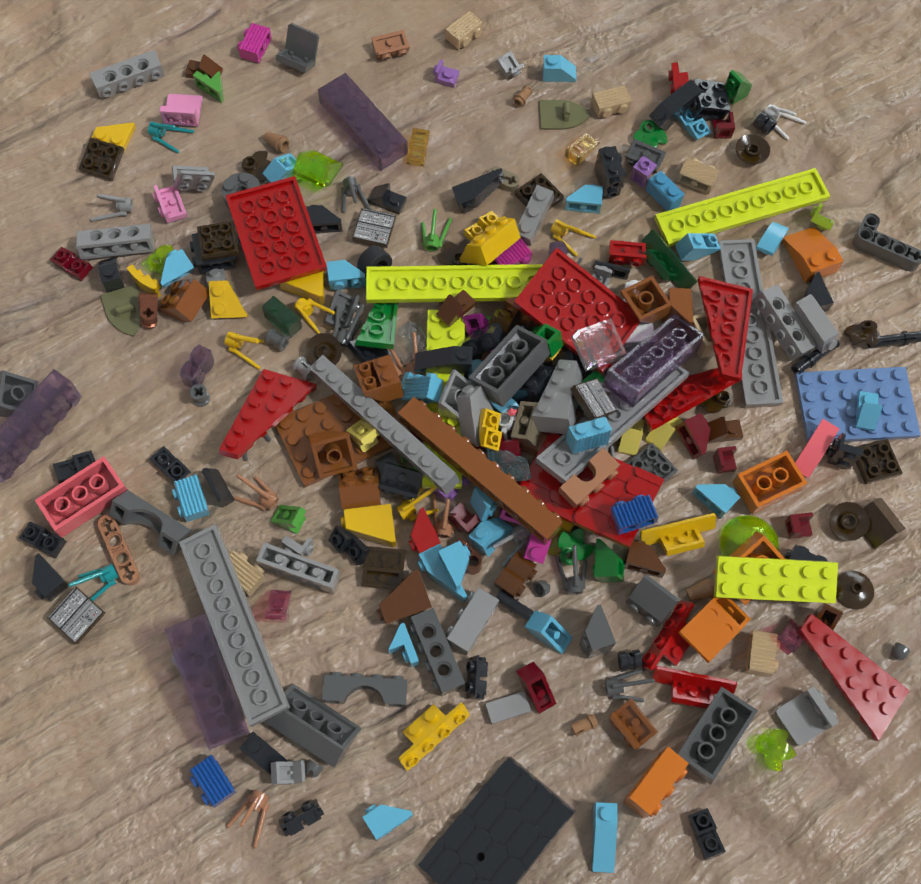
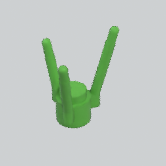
(432, 242)

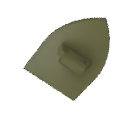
(561, 114)
(123, 309)

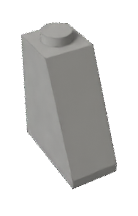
(817, 323)
(469, 406)

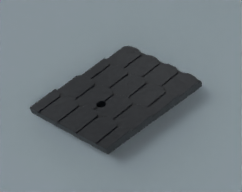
(508, 822)

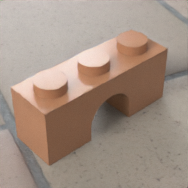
(577, 491)

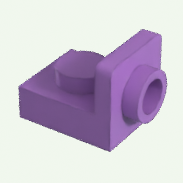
(445, 75)
(642, 171)

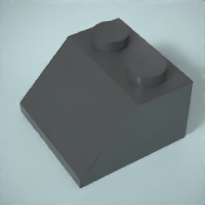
(14, 391)
(651, 601)
(597, 636)

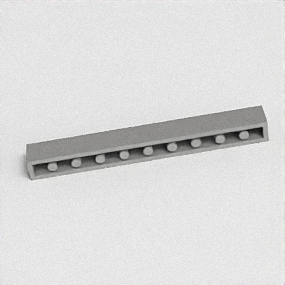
(387, 427)

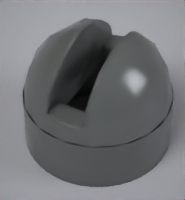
(539, 585)
(900, 651)
(310, 765)

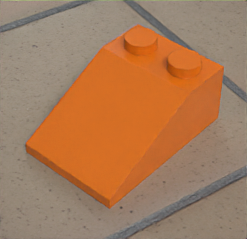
(812, 253)

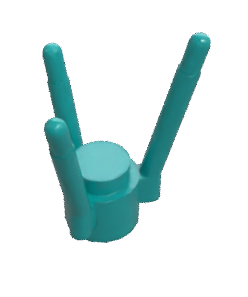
(158, 130)
(106, 574)

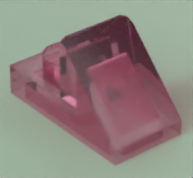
(278, 606)
(790, 637)

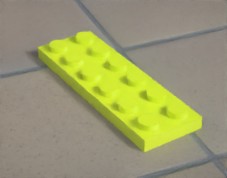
(775, 579)

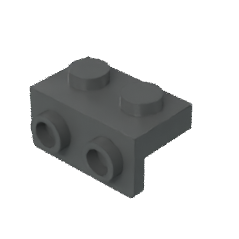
(641, 149)
(348, 306)

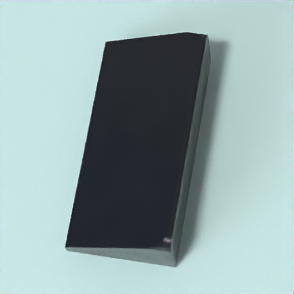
(617, 271)
(218, 486)

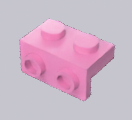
(171, 203)

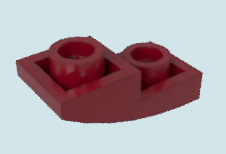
(71, 263)

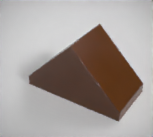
(828, 615)

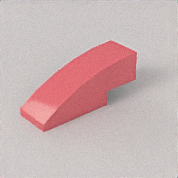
(816, 447)

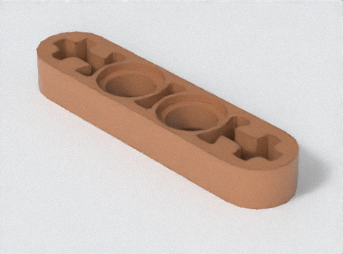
(121, 548)

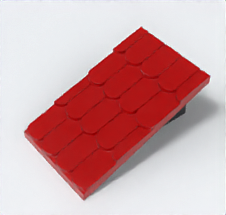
(595, 514)

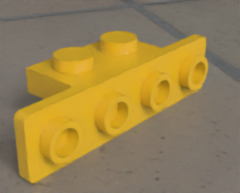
(680, 535)
(429, 731)

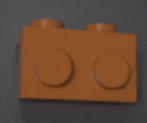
(632, 724)

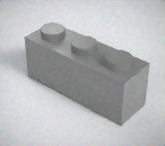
(535, 213)
(471, 620)

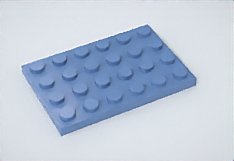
(834, 399)

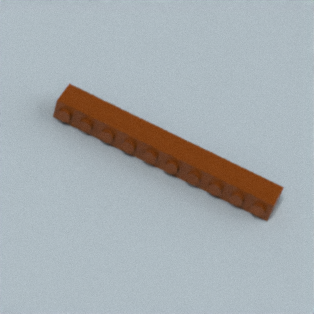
(480, 471)

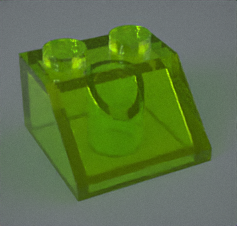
(316, 168)

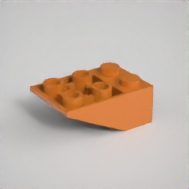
(714, 626)

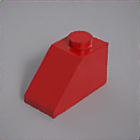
(422, 533)

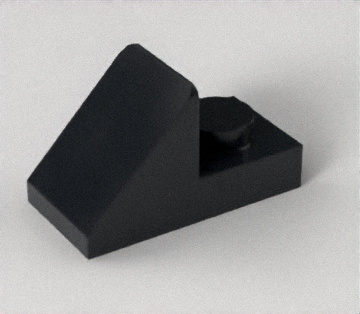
(387, 199)

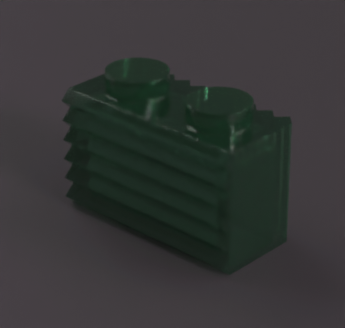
(282, 316)

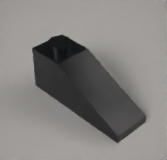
(675, 105)
(475, 191)
(445, 360)

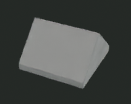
(448, 404)

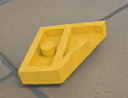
(115, 134)
(224, 301)

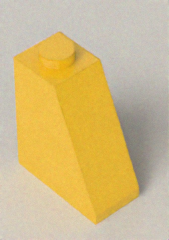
(307, 287)
(371, 523)

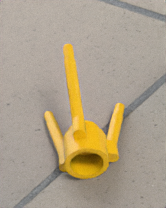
(561, 229)
(305, 308)
(236, 341)
(407, 508)

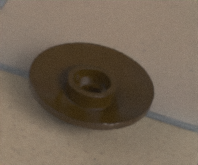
(755, 144)
(318, 344)
(856, 514)
(848, 595)

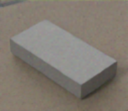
(508, 707)

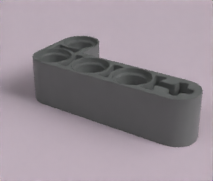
(885, 247)

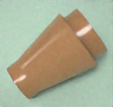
(278, 142)
(703, 589)

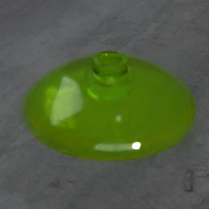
(741, 529)

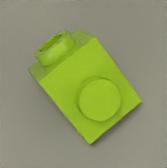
(822, 222)

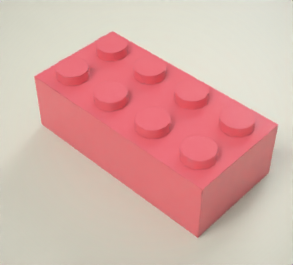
(81, 497)

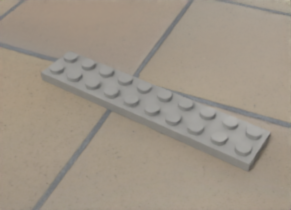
(759, 374)
(563, 464)
(234, 626)

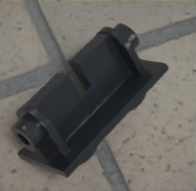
(476, 668)
(292, 820)

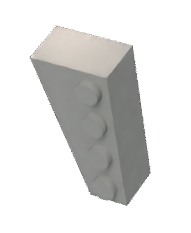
(557, 406)

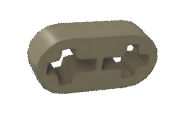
(508, 178)

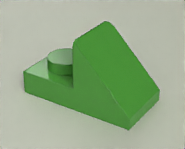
(211, 86)
(289, 518)

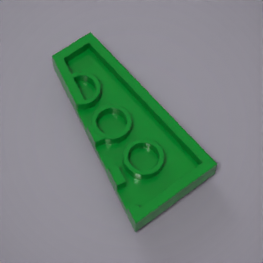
(379, 327)

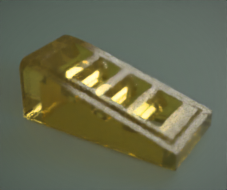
(418, 136)
(578, 158)

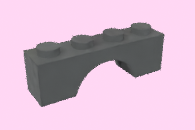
(132, 509)
(338, 688)

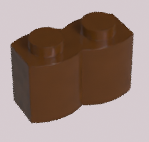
(515, 575)

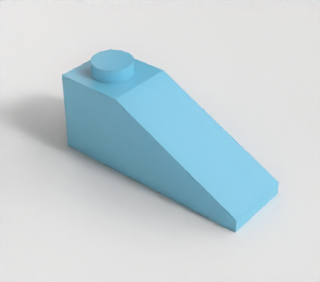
(434, 569)
(604, 837)

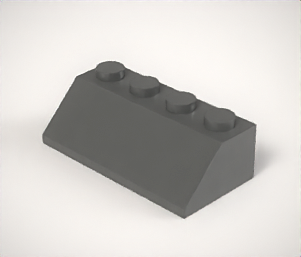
(510, 365)
(315, 726)
(716, 734)

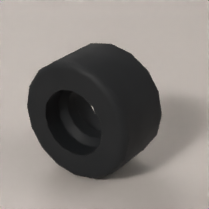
(373, 257)

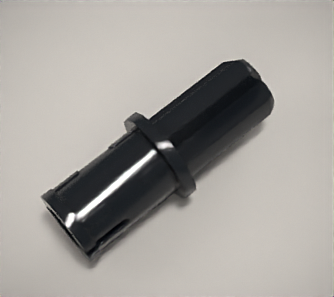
(514, 605)

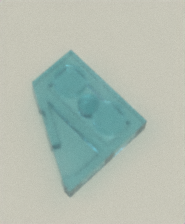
(511, 464)

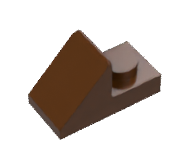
(206, 67)
(455, 307)
(724, 430)

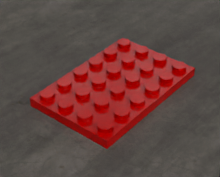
(276, 233)
(573, 299)

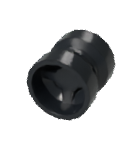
(764, 123)
(629, 660)

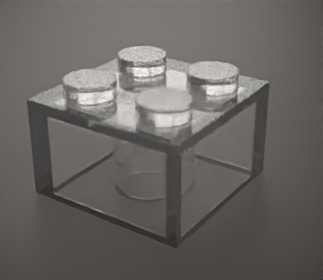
(598, 344)

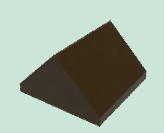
(883, 523)

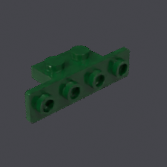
(666, 262)

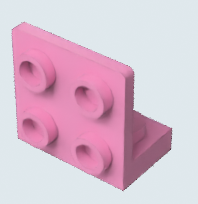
(182, 110)

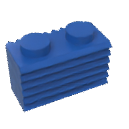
(633, 514)
(212, 781)

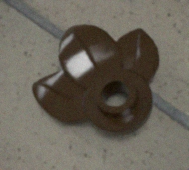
(259, 163)
(452, 252)
(864, 331)
(717, 402)

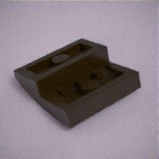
(383, 567)

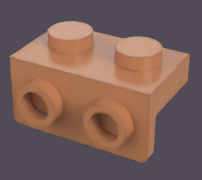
(390, 44)

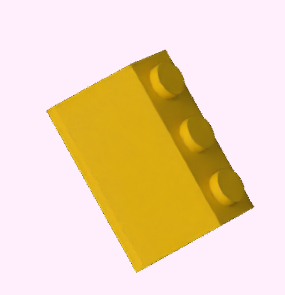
(491, 242)

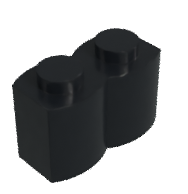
(484, 339)

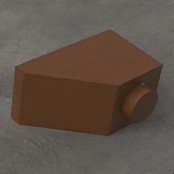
(643, 559)

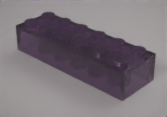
(363, 121)
(653, 360)
(35, 421)
(207, 681)

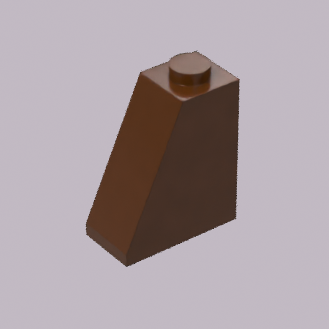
(405, 599)

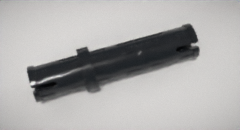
(894, 339)
(809, 360)

